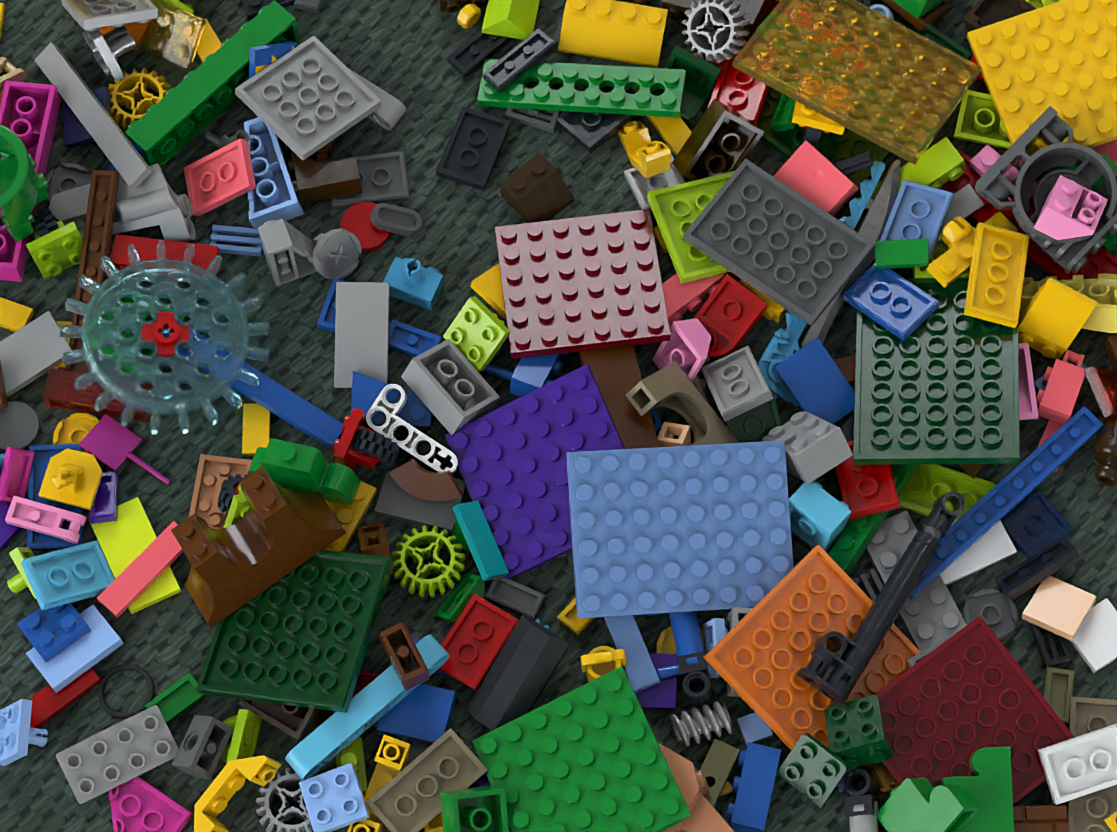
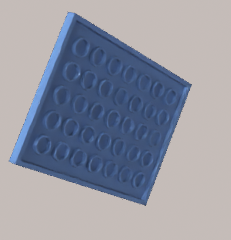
(678, 527)

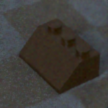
(717, 143)

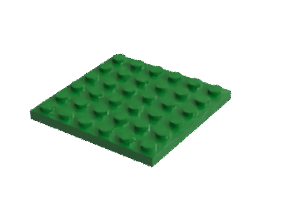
(584, 764)

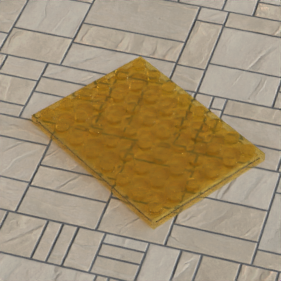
(859, 71)

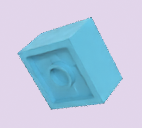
(817, 516)

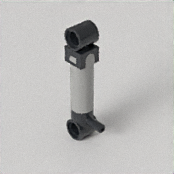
(864, 804)

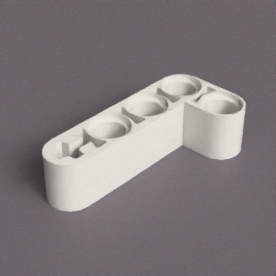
(415, 436)

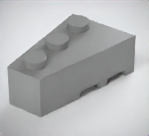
(286, 251)

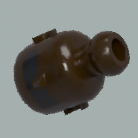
(1106, 453)

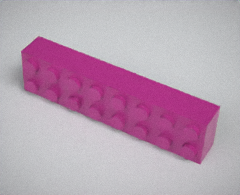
(32, 115)

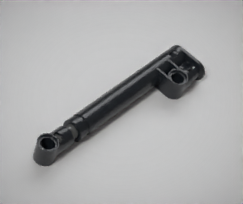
(838, 671)

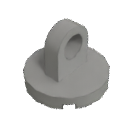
(336, 253)

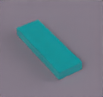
(480, 540)

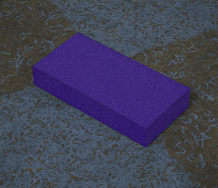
(106, 500)

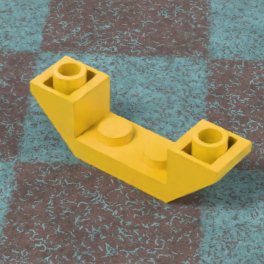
(646, 156)
(390, 760)
(230, 779)

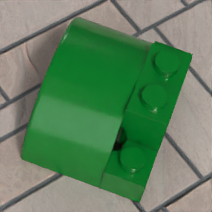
(19, 185)

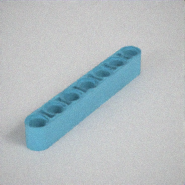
(363, 712)

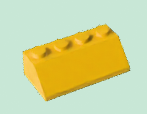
(613, 31)

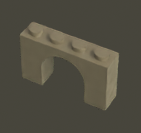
(674, 390)

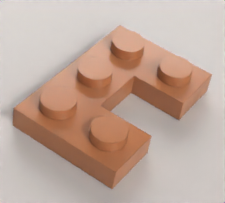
(208, 483)

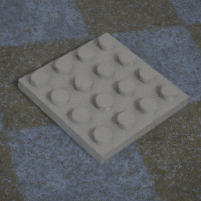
(308, 97)

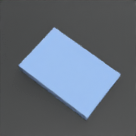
(79, 655)

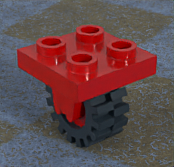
(364, 446)

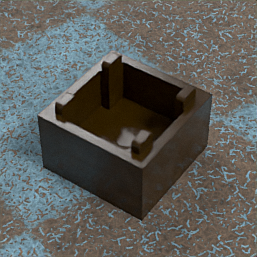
(993, 11)

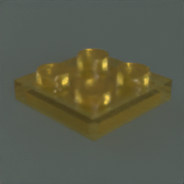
(174, 35)

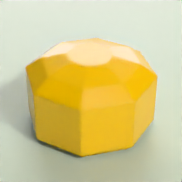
(468, 15)

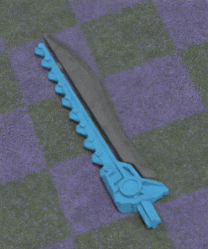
(872, 227)

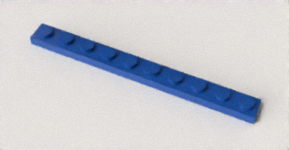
(1010, 493)

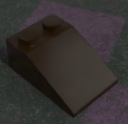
(293, 720)

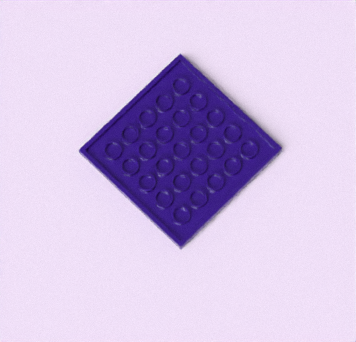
(519, 465)

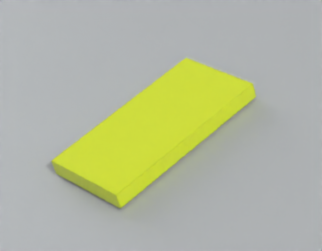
(124, 542)

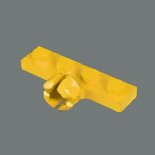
(960, 241)

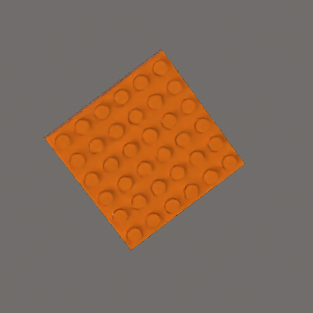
(781, 632)

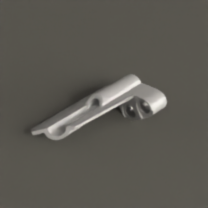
(139, 208)

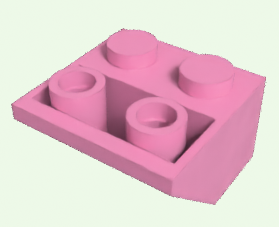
(1070, 211)

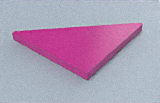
(143, 808)

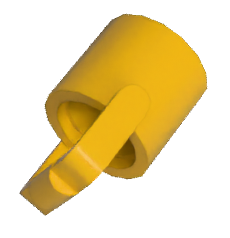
(602, 661)

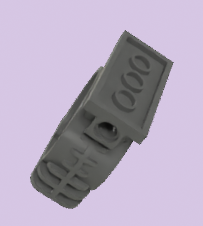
(1052, 130)

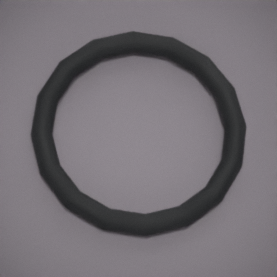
(111, 672)

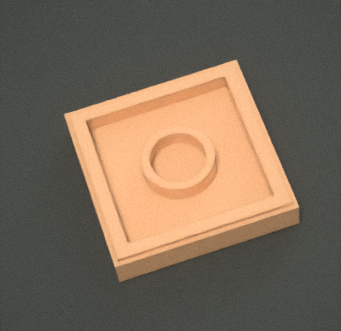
(1059, 607)

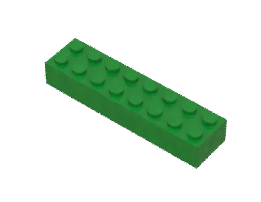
(208, 88)

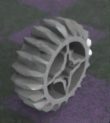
(694, 30)
(285, 814)

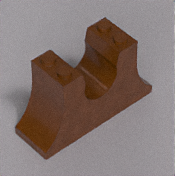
(258, 550)

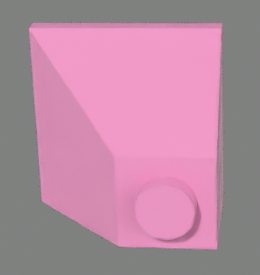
(687, 347)

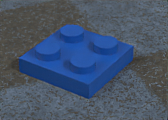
(53, 629)

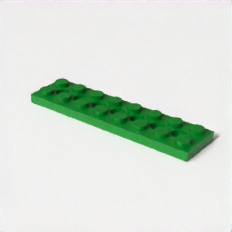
(592, 99)

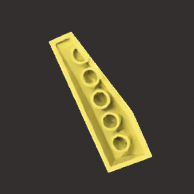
(1099, 289)

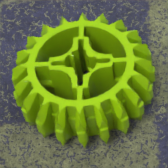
(411, 549)

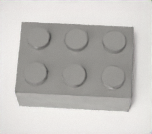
(450, 386)
(810, 445)

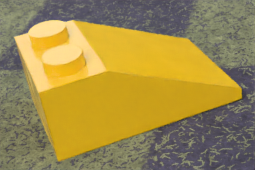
(1053, 318)

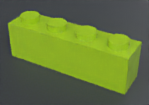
(934, 167)

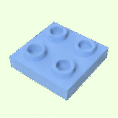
(17, 733)
(334, 799)

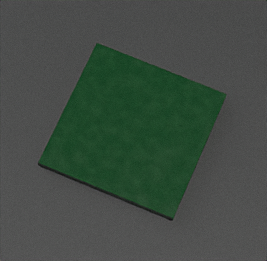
(301, 635)

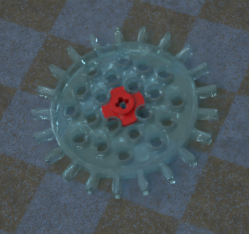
(166, 396)

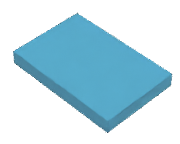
(68, 574)

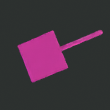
(113, 444)

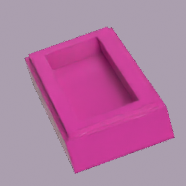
(15, 473)

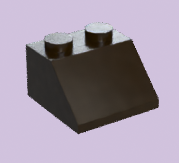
(536, 190)

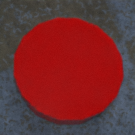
(358, 222)

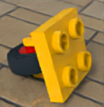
(814, 123)

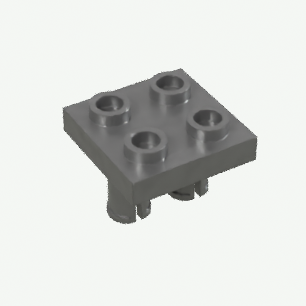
(109, 47)

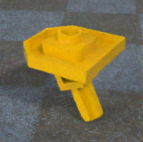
(72, 479)

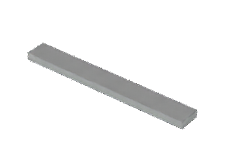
(93, 116)

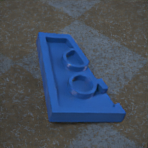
(367, 389)

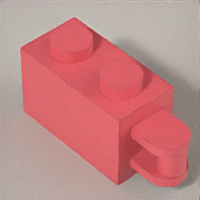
(1062, 388)

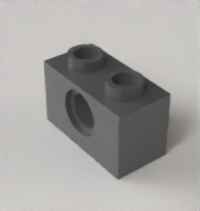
(202, 747)

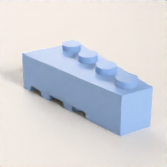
(274, 192)

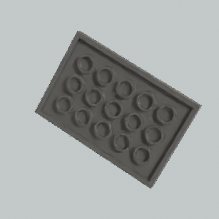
(778, 242)

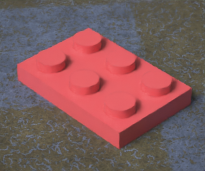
(219, 177)

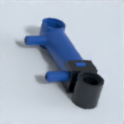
(690, 658)

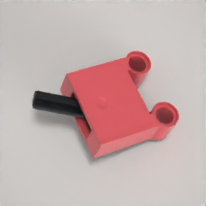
(819, 179)

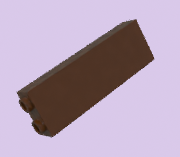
(616, 374)

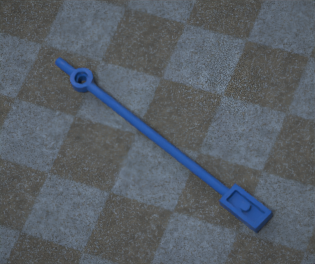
(416, 341)

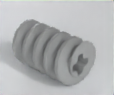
(700, 723)

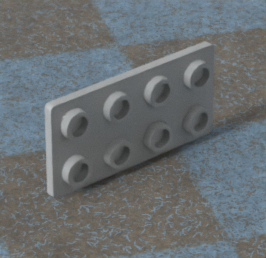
(117, 754)

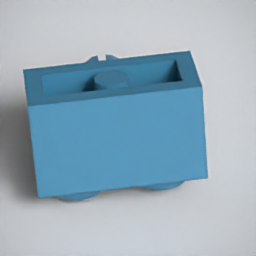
(415, 283)

